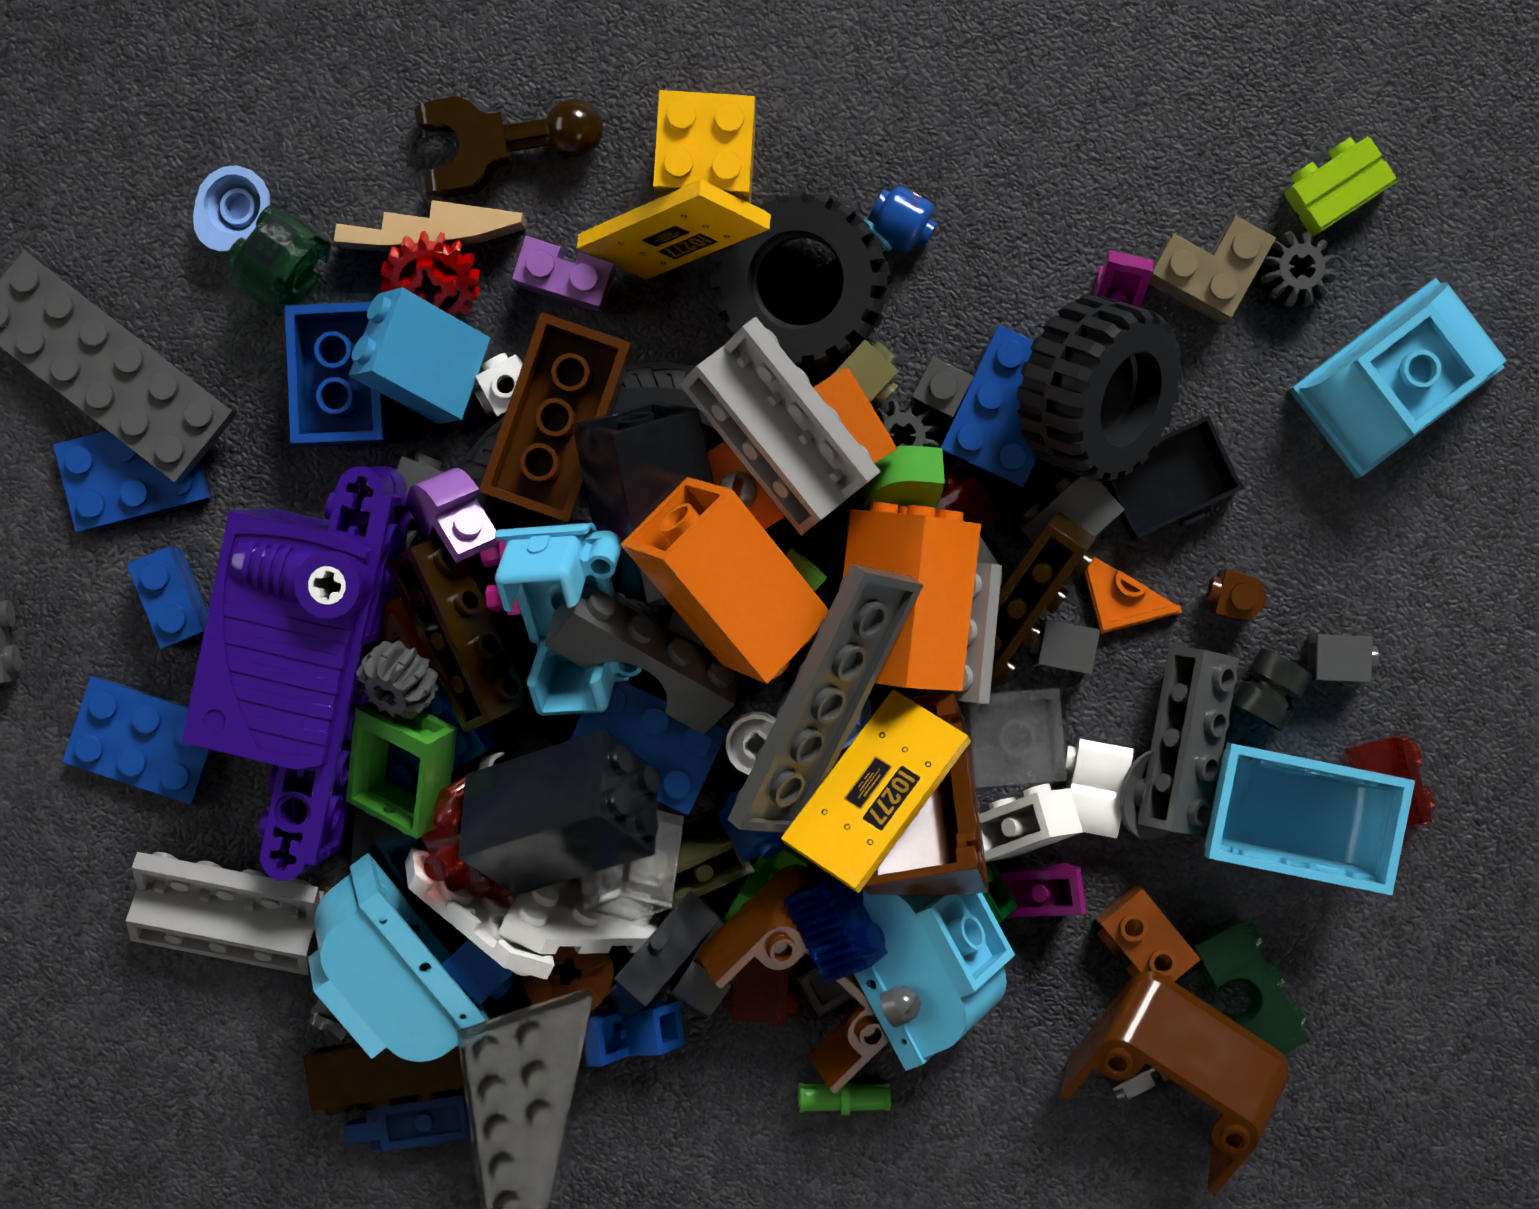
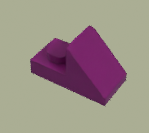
(1124, 278)
(1046, 890)

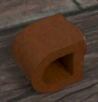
(1235, 595)

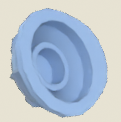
(228, 206)

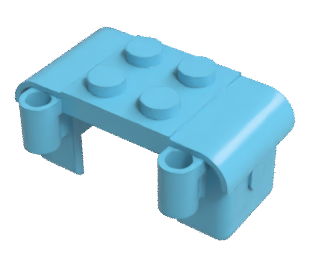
(543, 571)

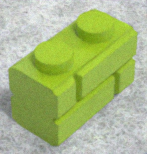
(1339, 186)

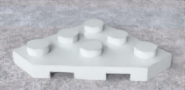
(556, 918)
(476, 919)

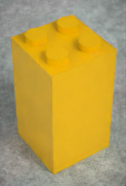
(705, 140)

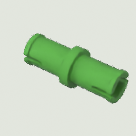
(849, 1098)

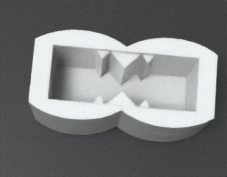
(1096, 783)

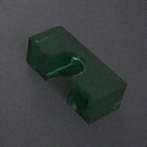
(1233, 952)

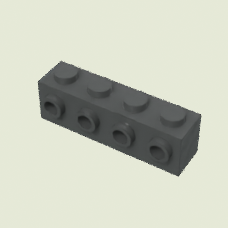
(1188, 740)

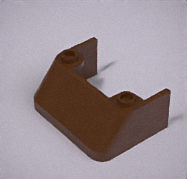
(768, 932)
(1197, 1049)

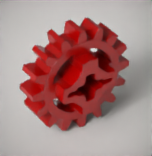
(444, 267)

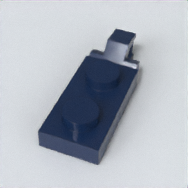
(412, 1124)

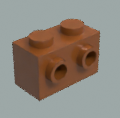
(1144, 936)

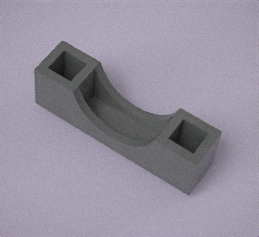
(607, 631)

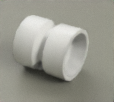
(747, 737)

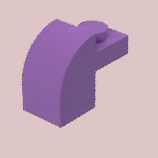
(450, 510)

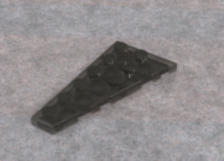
(519, 1096)

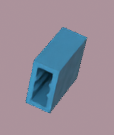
(419, 355)

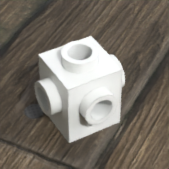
(494, 371)

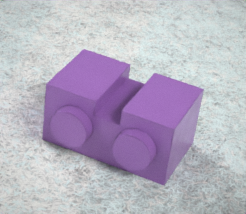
(545, 271)

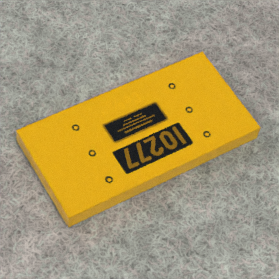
(674, 230)
(875, 790)

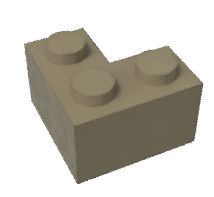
(1212, 280)

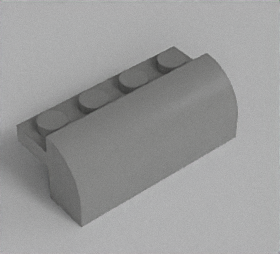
(779, 426)
(223, 912)

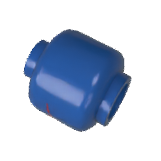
(903, 219)

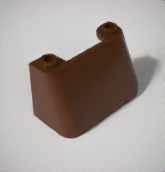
(944, 842)

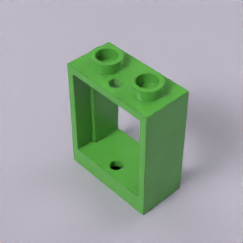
(367, 783)

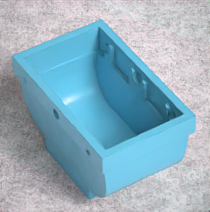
(1398, 376)
(1308, 818)
(950, 958)
(384, 975)

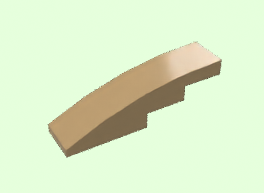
(457, 221)

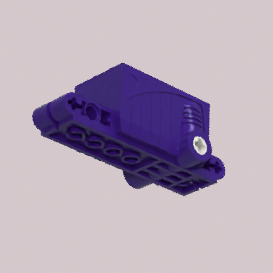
(282, 649)

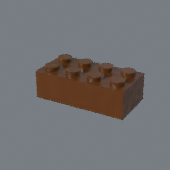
(563, 381)

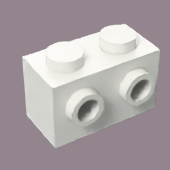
(1028, 823)

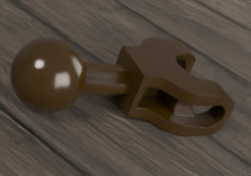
(488, 141)

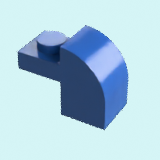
(647, 1033)

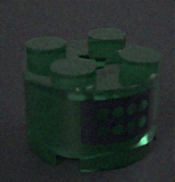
(277, 260)

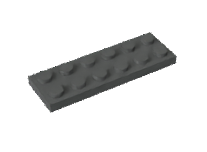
(107, 370)
(825, 697)

